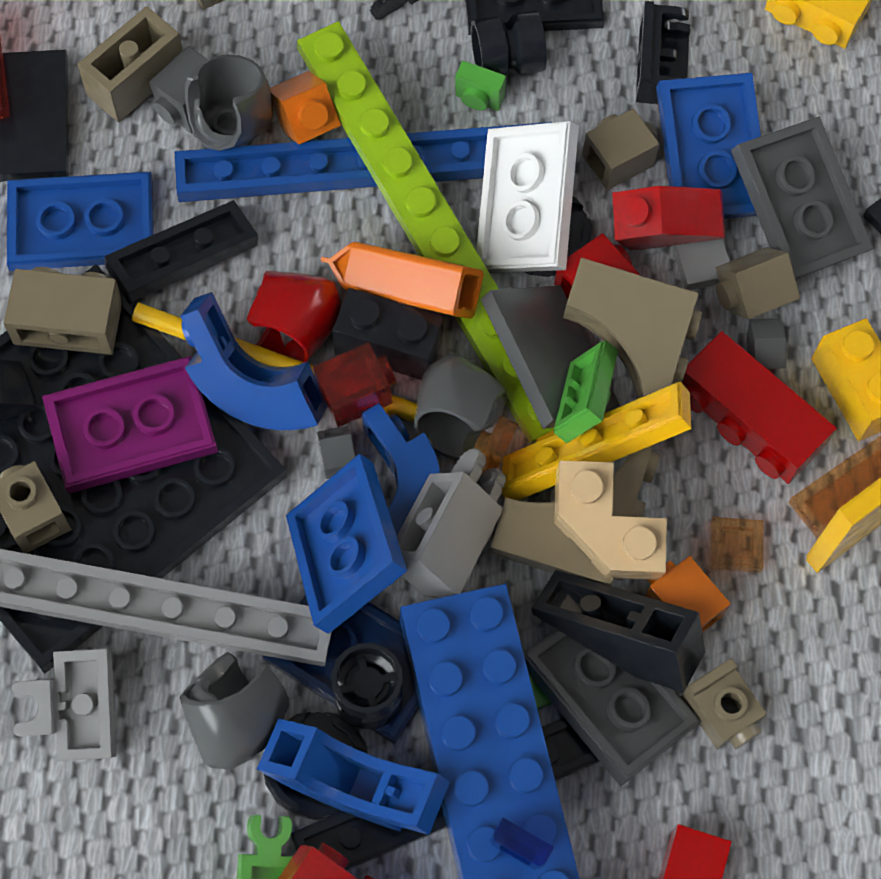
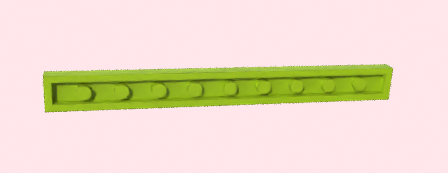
(410, 194)

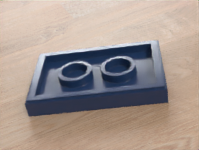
(365, 626)

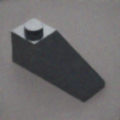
(625, 628)

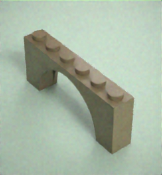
(648, 329)

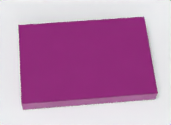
(128, 425)

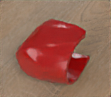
(297, 306)

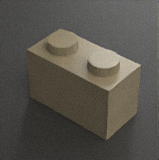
(120, 67)
(63, 310)

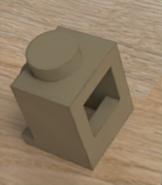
(705, 701)

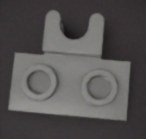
(74, 705)

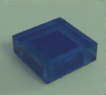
(520, 844)

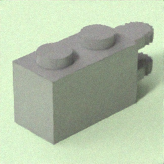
(451, 525)

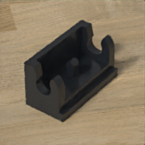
(661, 48)

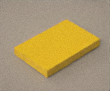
(847, 527)

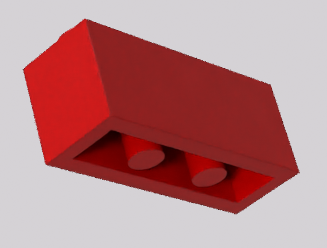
(755, 409)

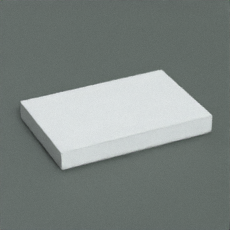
(527, 197)

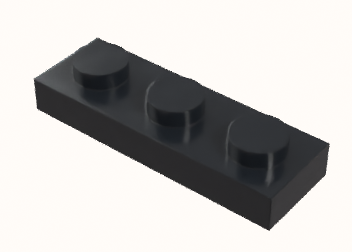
(181, 251)

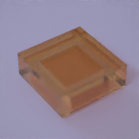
(736, 544)

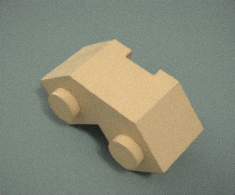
(613, 543)

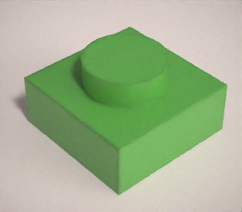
(479, 87)

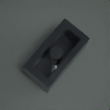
(398, 331)

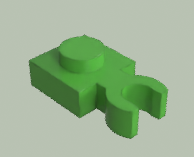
(267, 857)

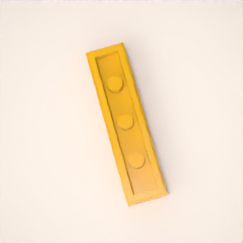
(618, 435)

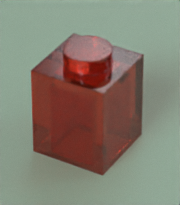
(354, 383)

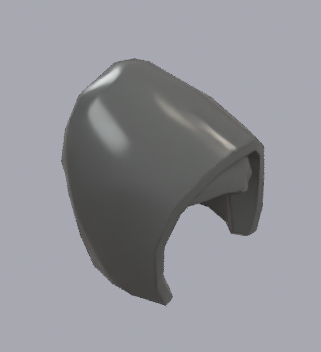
(228, 102)
(457, 404)
(230, 715)

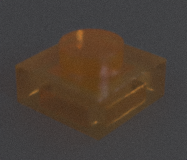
(496, 444)

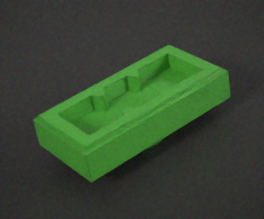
(586, 391)

